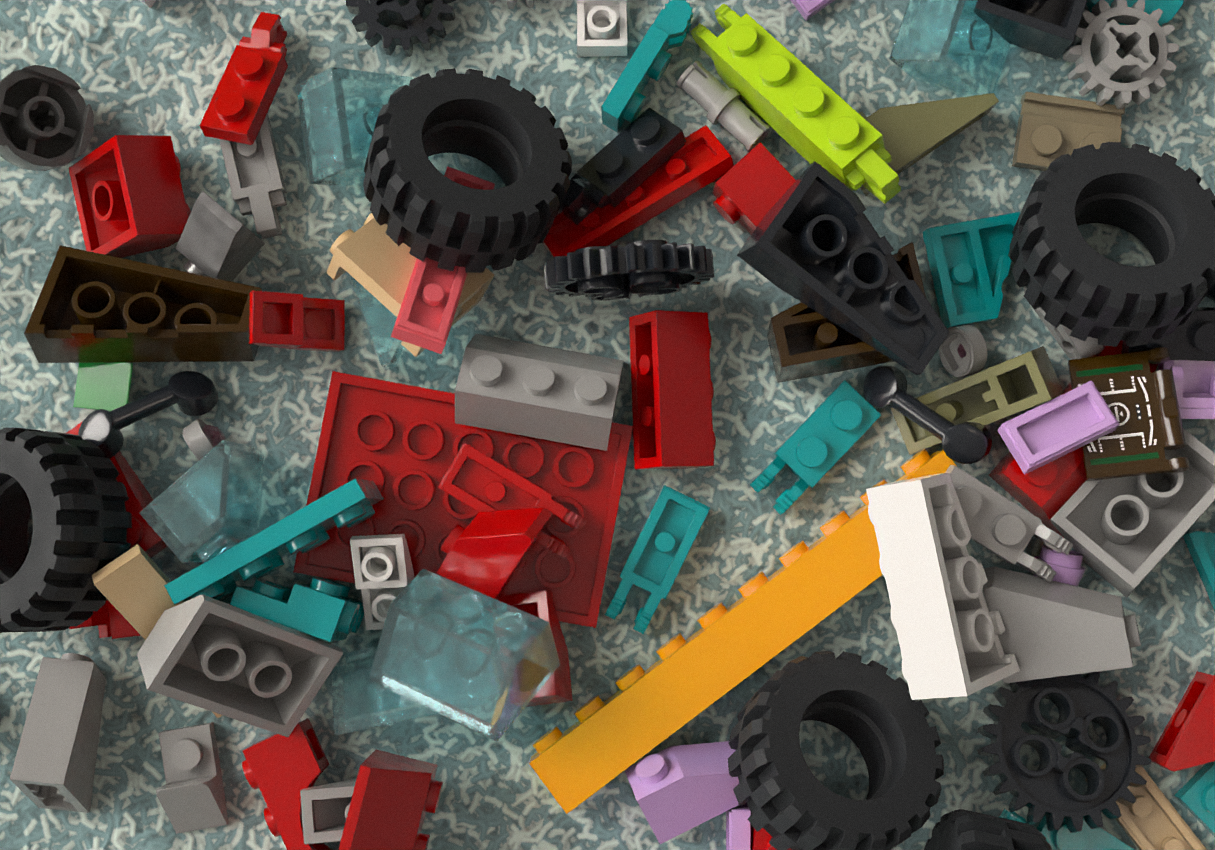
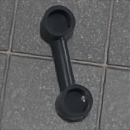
(188, 389)
(961, 442)

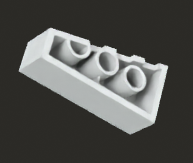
(936, 590)

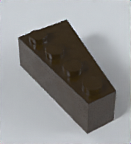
(137, 312)

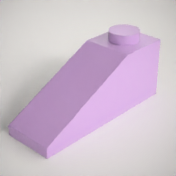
(683, 787)

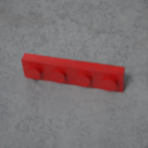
(686, 172)

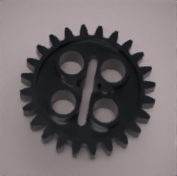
(637, 268)
(1048, 787)

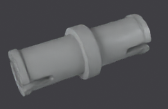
(723, 105)

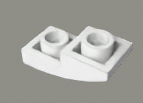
(601, 28)
(381, 572)

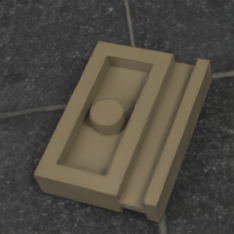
(1058, 125)

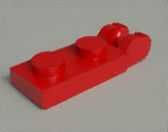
(493, 487)

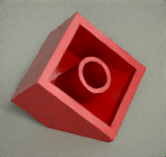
(130, 195)
(391, 804)

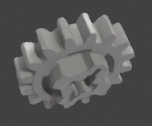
(1144, 49)

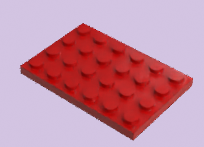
(406, 444)

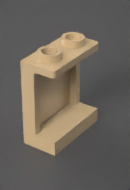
(387, 268)

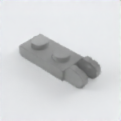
(1004, 525)

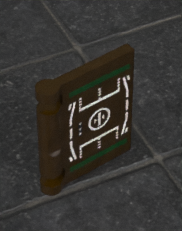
(1144, 408)

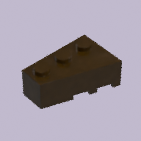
(812, 345)

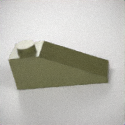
(920, 128)
(986, 396)

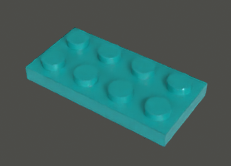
(263, 551)

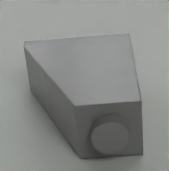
(1059, 626)
(61, 734)

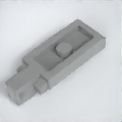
(257, 179)

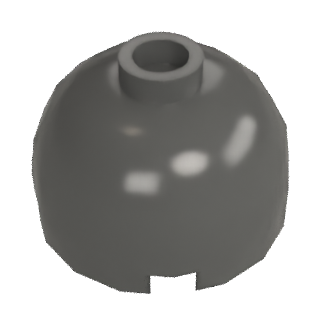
(42, 119)

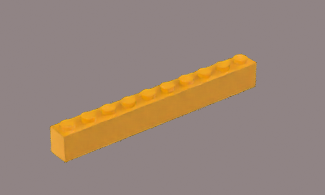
(719, 654)

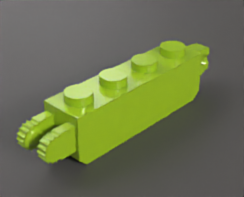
(798, 104)

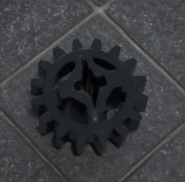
(380, 14)

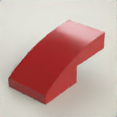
(296, 321)

